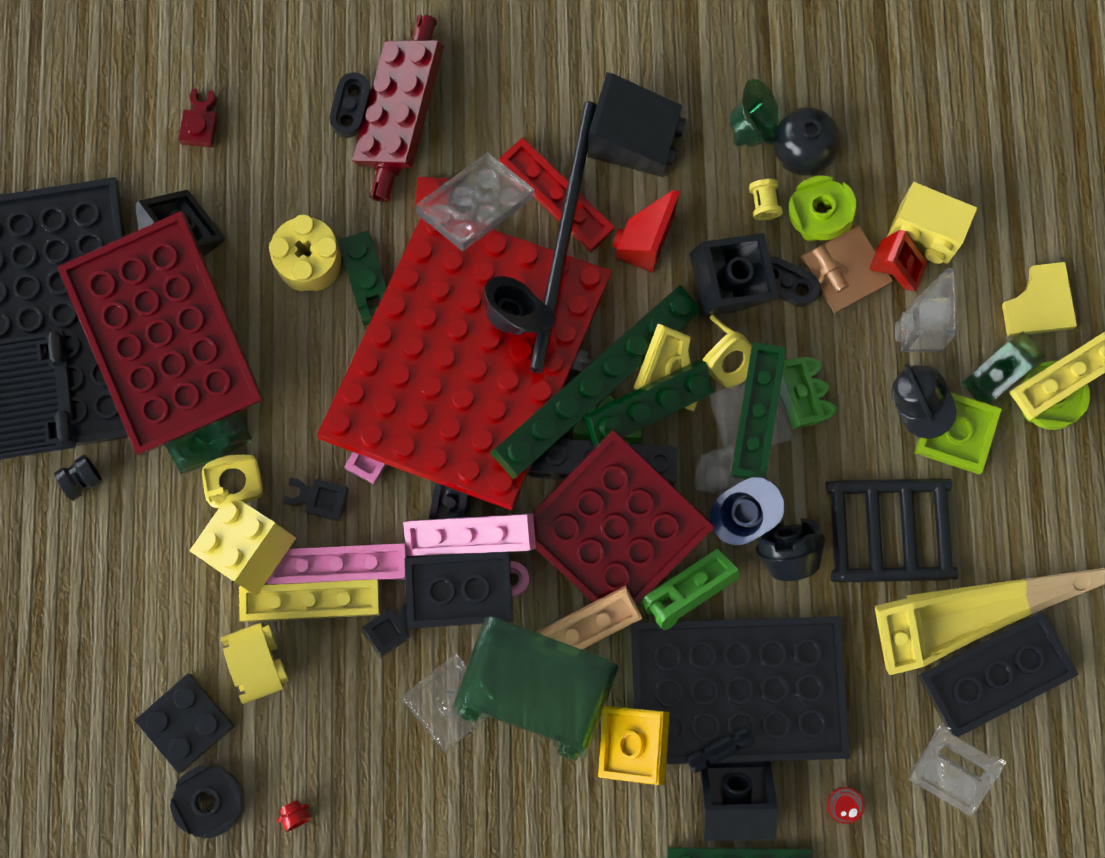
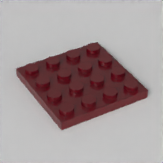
(616, 523)

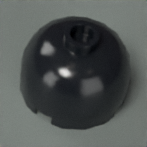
(806, 141)

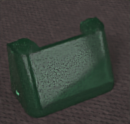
(535, 685)

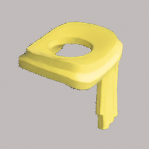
(714, 358)
(214, 469)

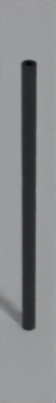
(564, 232)

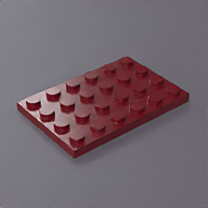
(160, 333)

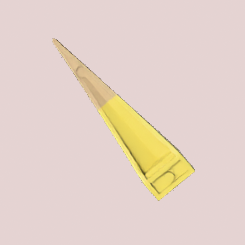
(942, 621)

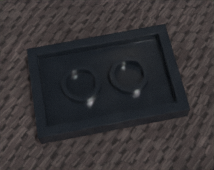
(458, 589)

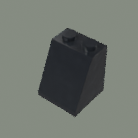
(634, 127)

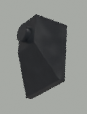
(163, 206)

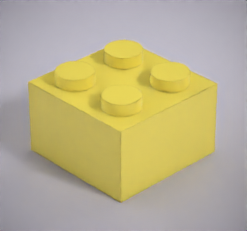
(933, 222)
(243, 544)

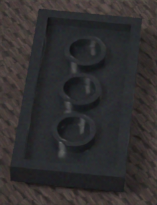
(998, 675)

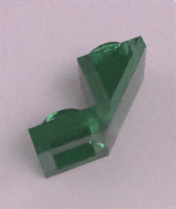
(208, 443)

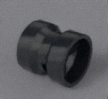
(78, 477)

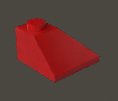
(646, 233)

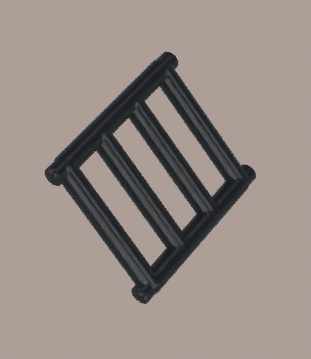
(876, 572)

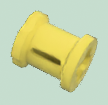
(765, 199)

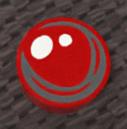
(845, 805)

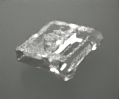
(951, 780)

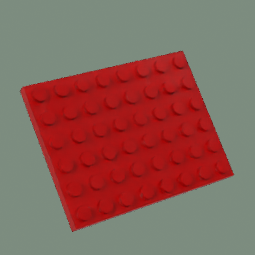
(441, 381)

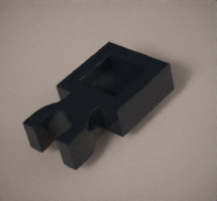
(322, 499)
(387, 631)

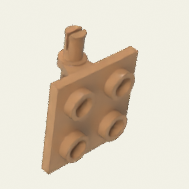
(844, 269)

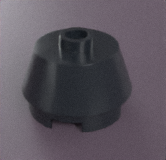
(792, 550)

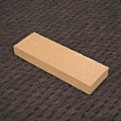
(595, 620)

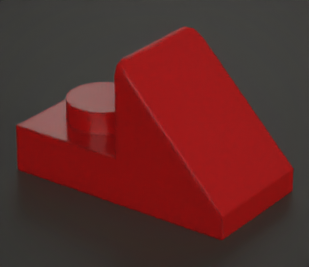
(900, 258)

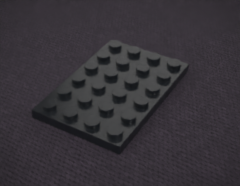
(751, 673)

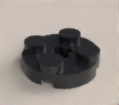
(188, 793)

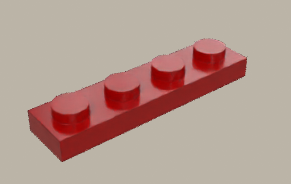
(550, 189)

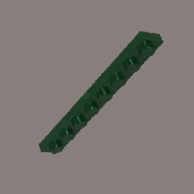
(591, 385)

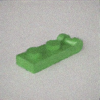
(690, 588)

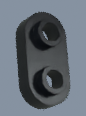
(349, 106)
(791, 277)

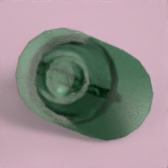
(755, 116)

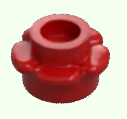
(294, 815)

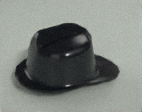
(515, 308)
(924, 401)

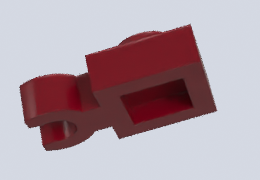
(199, 124)

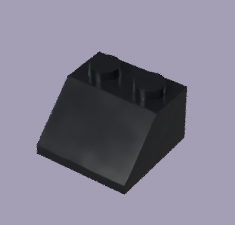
(733, 274)
(738, 801)

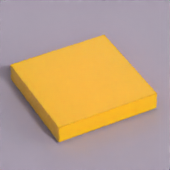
(634, 745)

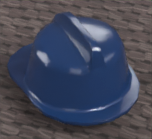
(747, 511)

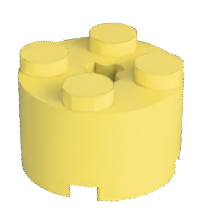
(302, 236)
(253, 663)

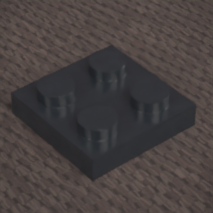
(184, 723)

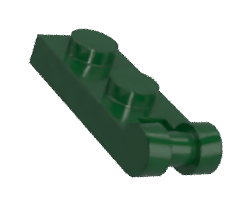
(363, 272)

